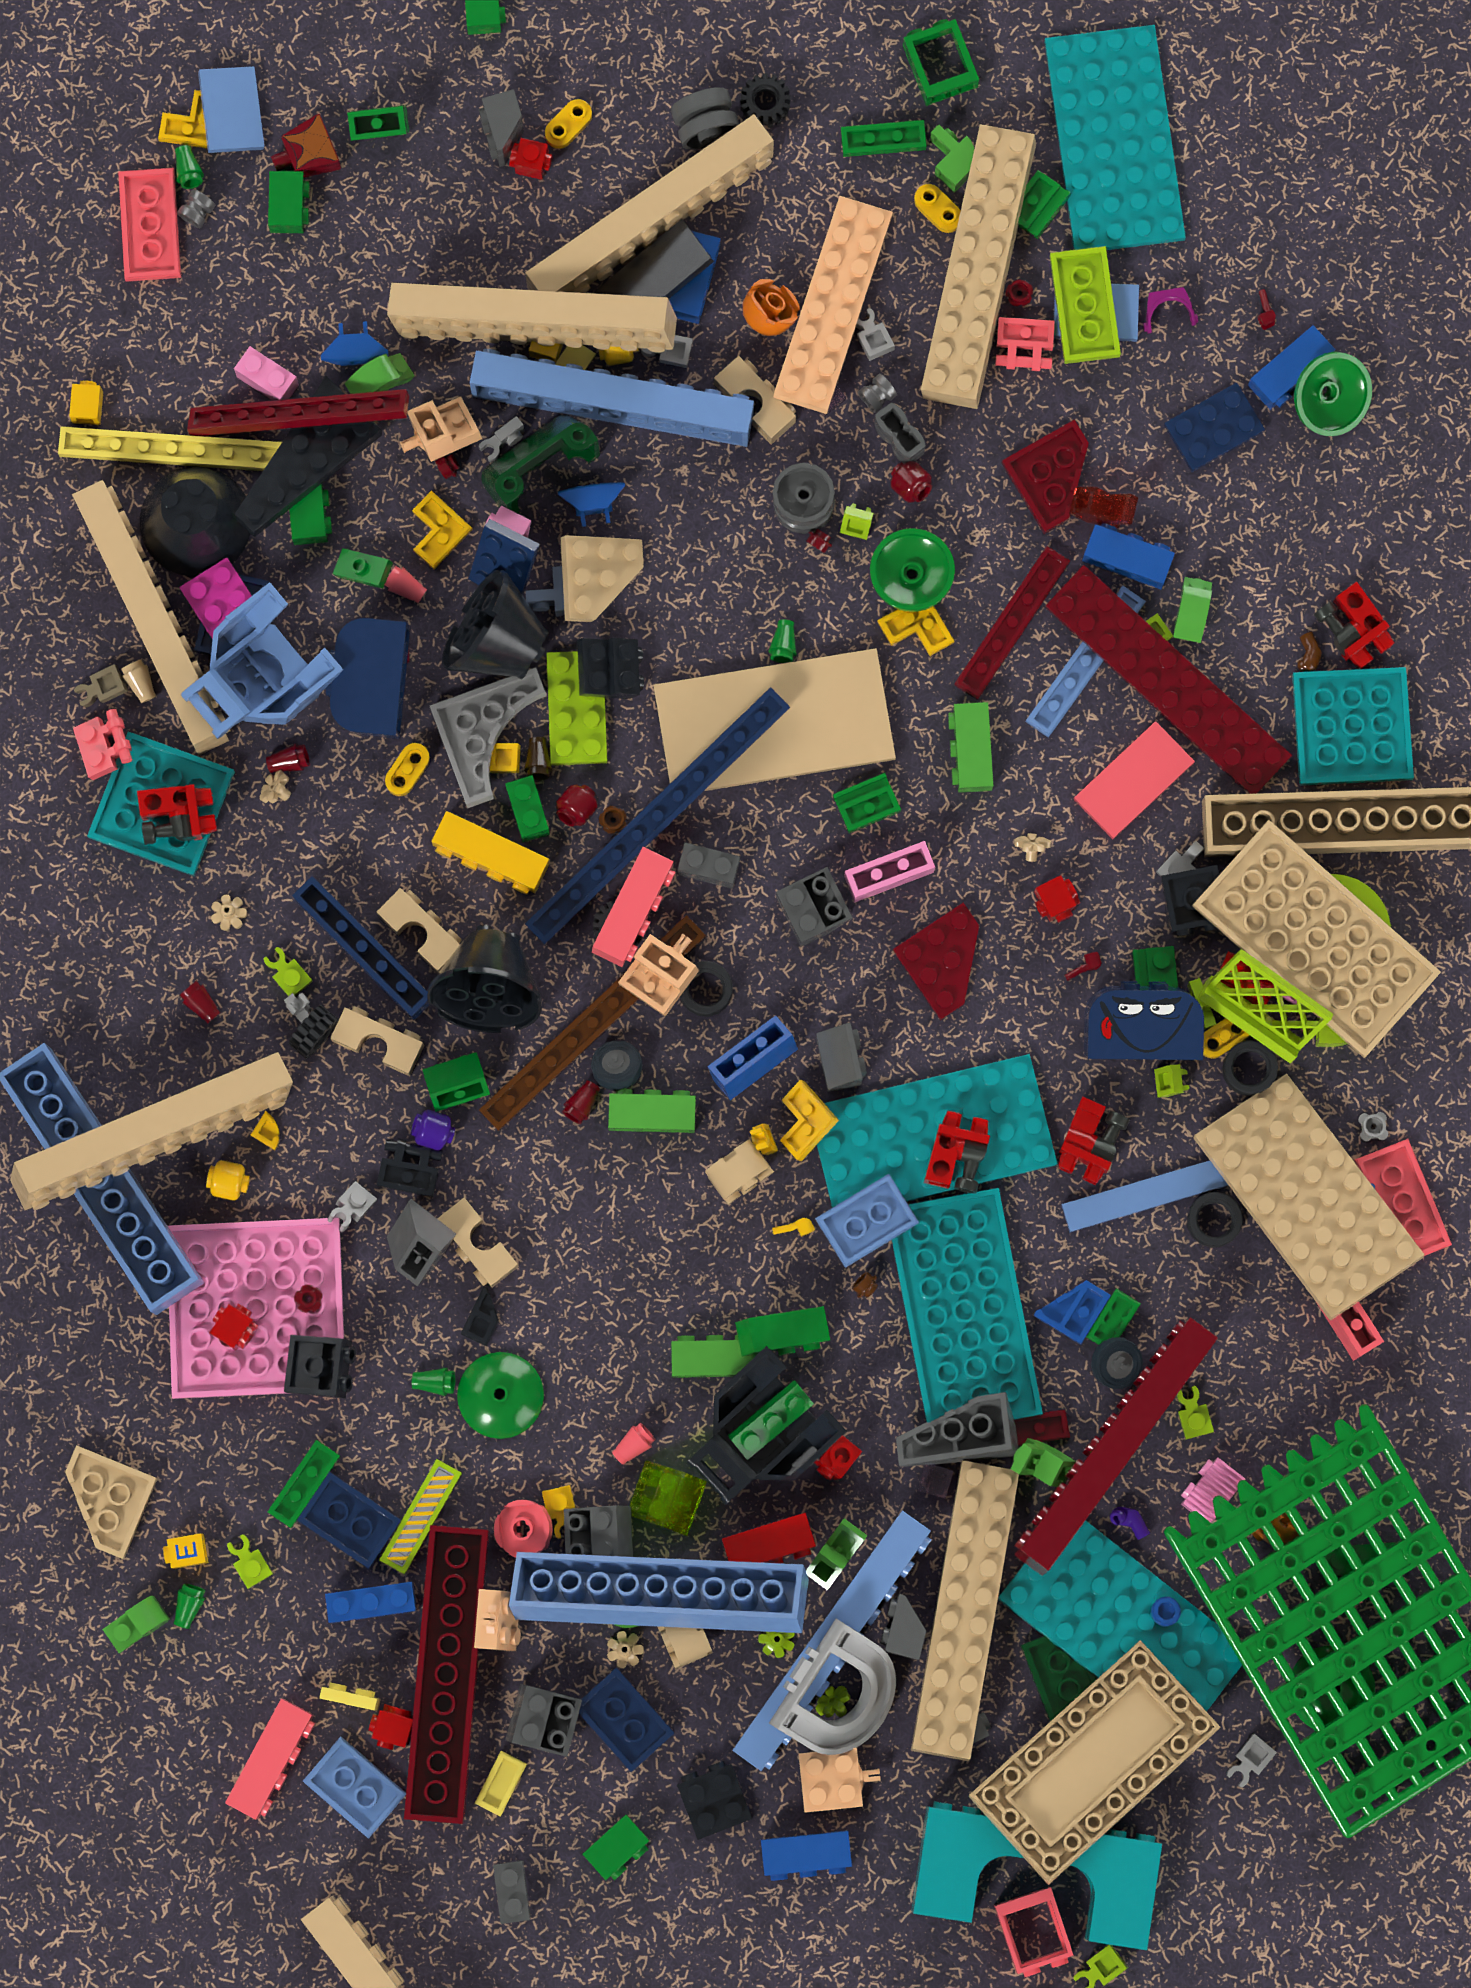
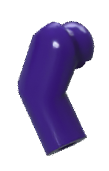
(1130, 1518)

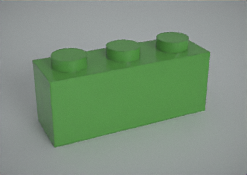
(971, 747)
(652, 1111)
(707, 1358)

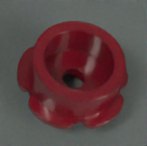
(1024, 287)
(448, 466)
(819, 540)
(314, 1293)

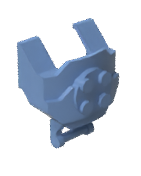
(256, 670)

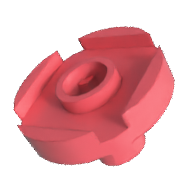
(510, 1518)

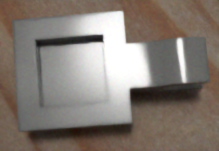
(508, 434)
(1179, 863)
(298, 1006)

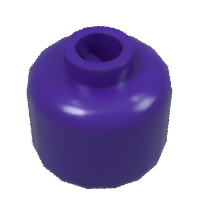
(432, 1129)

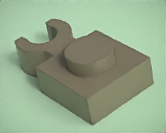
(105, 685)

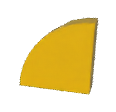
(267, 1131)

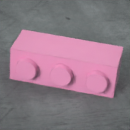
(889, 871)

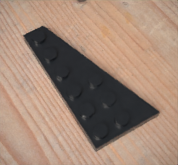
(302, 464)

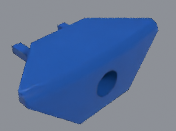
(353, 348)
(592, 498)

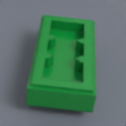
(362, 568)
(1113, 1317)

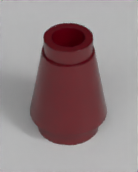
(289, 759)
(200, 1002)
(581, 1102)

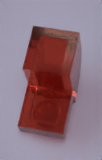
(1100, 507)

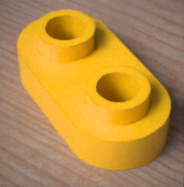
(569, 123)
(936, 208)
(407, 770)
(1225, 1038)

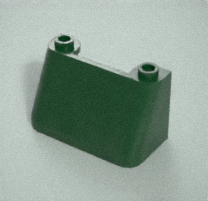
(563, 433)

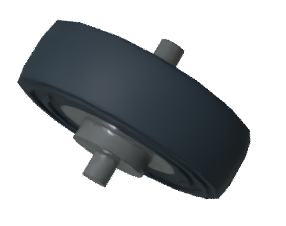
(616, 1065)
(1116, 1363)

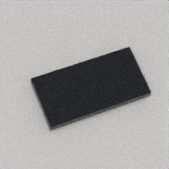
(662, 266)

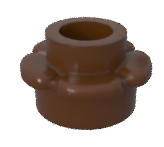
(613, 812)
(865, 1285)

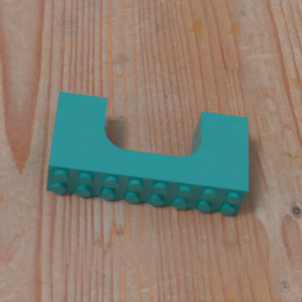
(1117, 1867)

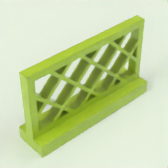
(1253, 1017)

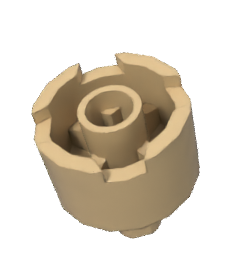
(738, 1171)
(685, 1644)

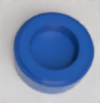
(1165, 1611)

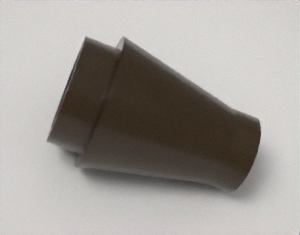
(537, 759)

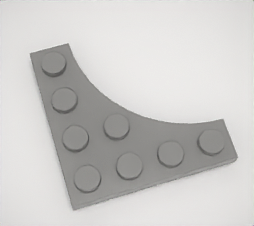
(472, 725)

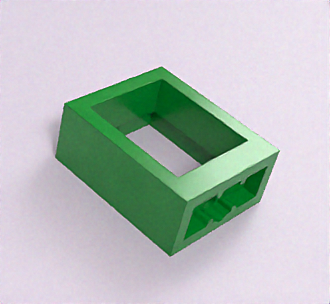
(948, 87)

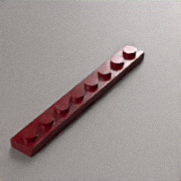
(298, 412)

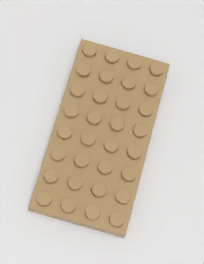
(1317, 937)
(1308, 1197)

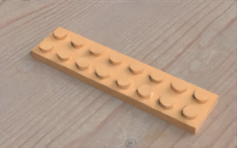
(833, 305)

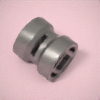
(196, 208)
(875, 394)

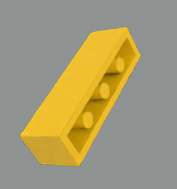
(490, 852)

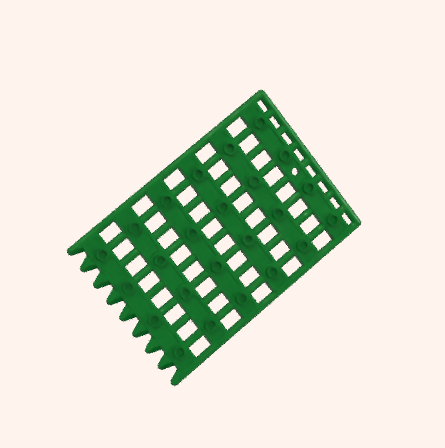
(1341, 1596)

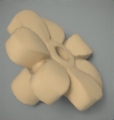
(275, 788)
(1032, 845)
(232, 916)
(632, 1649)

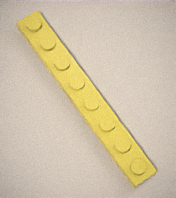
(165, 448)

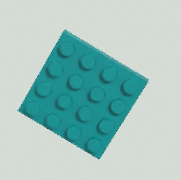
(1352, 726)
(155, 767)

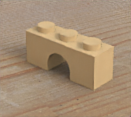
(742, 379)
(404, 911)
(356, 1027)
(491, 1264)

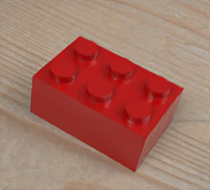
(771, 1542)

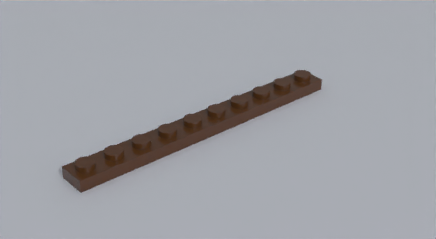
(573, 1040)

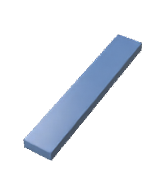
(1072, 679)
(1142, 1195)

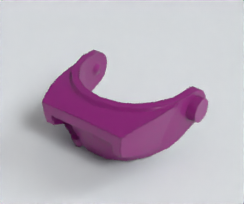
(1158, 297)

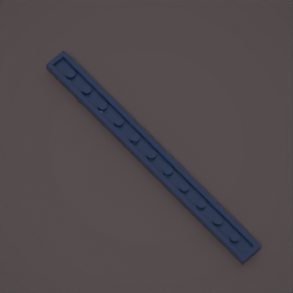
(657, 815)

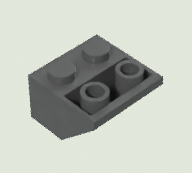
(503, 122)
(813, 906)
(839, 1057)
(418, 1242)
(599, 1531)
(906, 1631)
(543, 1720)

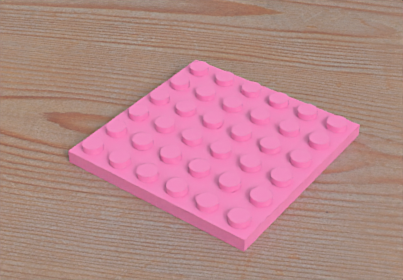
(262, 1270)

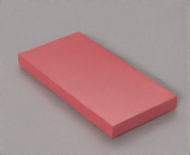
(149, 224)
(1134, 780)
(1406, 1193)

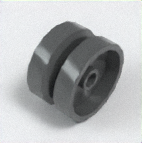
(703, 117)
(805, 514)

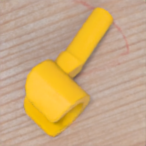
(803, 1225)

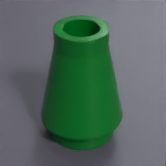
(188, 170)
(783, 643)
(435, 1381)
(189, 1602)

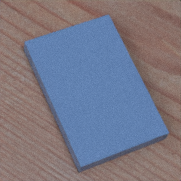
(231, 109)
(1126, 312)
(867, 1220)
(354, 1787)

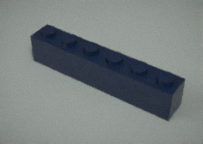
(362, 947)

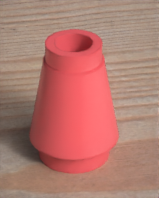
(405, 585)
(634, 1443)

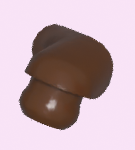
(1312, 655)

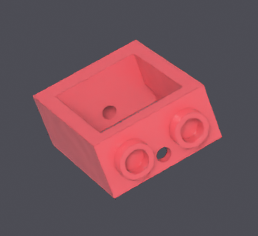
(1025, 1901)

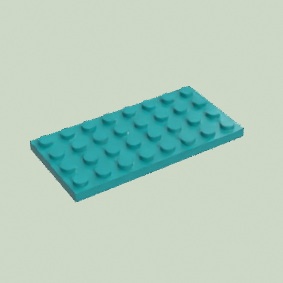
(1114, 138)
(897, 1128)
(965, 1305)
(1100, 1606)

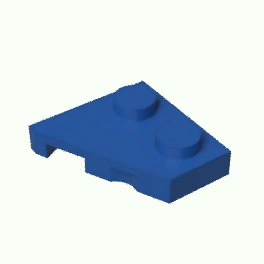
(1075, 1311)

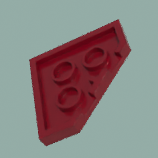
(1049, 474)
(942, 959)

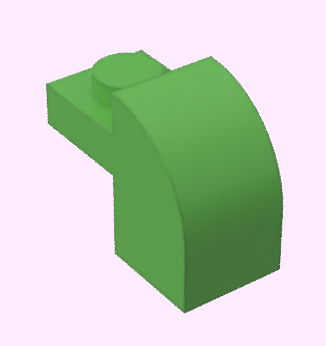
(955, 166)
(380, 375)
(1193, 609)
(1042, 1462)
(835, 1554)
(136, 1623)

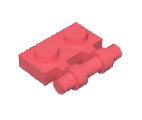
(1024, 334)
(96, 748)

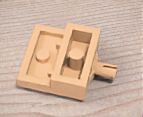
(441, 428)
(659, 973)
(495, 1622)
(833, 1780)

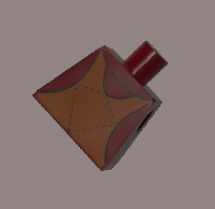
(307, 149)

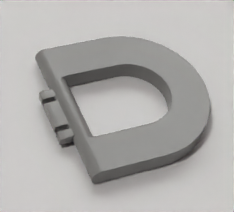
(868, 1714)

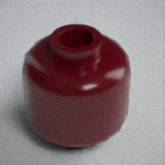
(911, 481)
(576, 805)

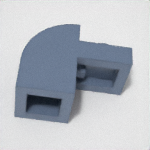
(542, 599)

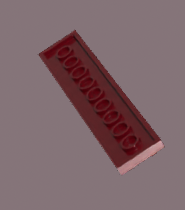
(1168, 681)

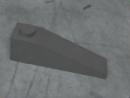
(970, 1433)

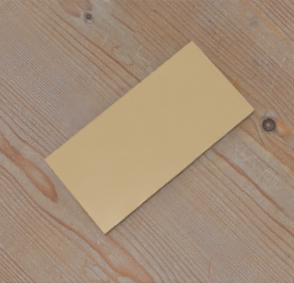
(832, 723)
(1094, 1762)

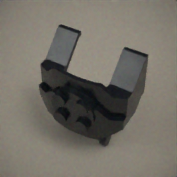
(779, 1459)

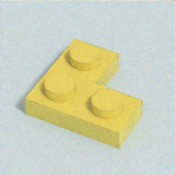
(361, 1698)

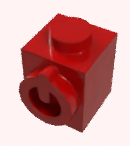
(530, 158)
(1056, 899)
(234, 1326)
(837, 1459)
(391, 1727)

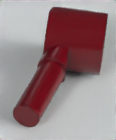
(1267, 318)
(1092, 963)

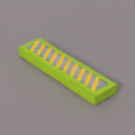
(420, 1515)

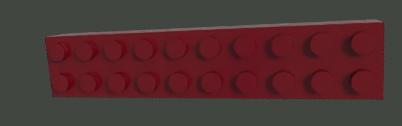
(1112, 1451)
(446, 1675)

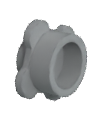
(1366, 1122)

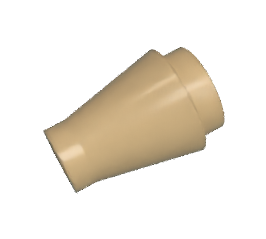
(139, 680)

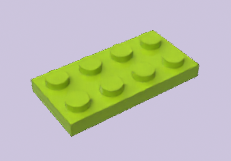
(1085, 305)
(575, 721)

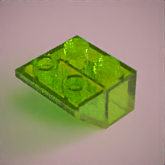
(666, 1497)

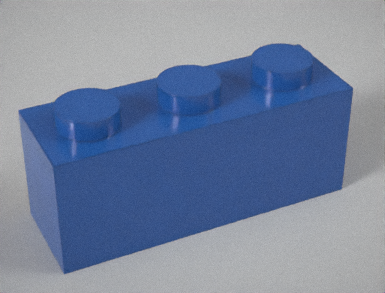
(690, 300)
(1281, 374)
(1128, 555)
(753, 1057)
(371, 1602)
(806, 1854)

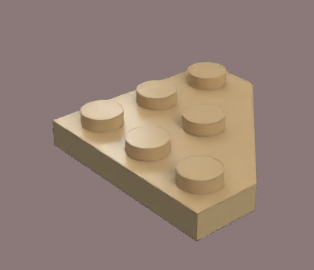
(596, 573)
(109, 1498)

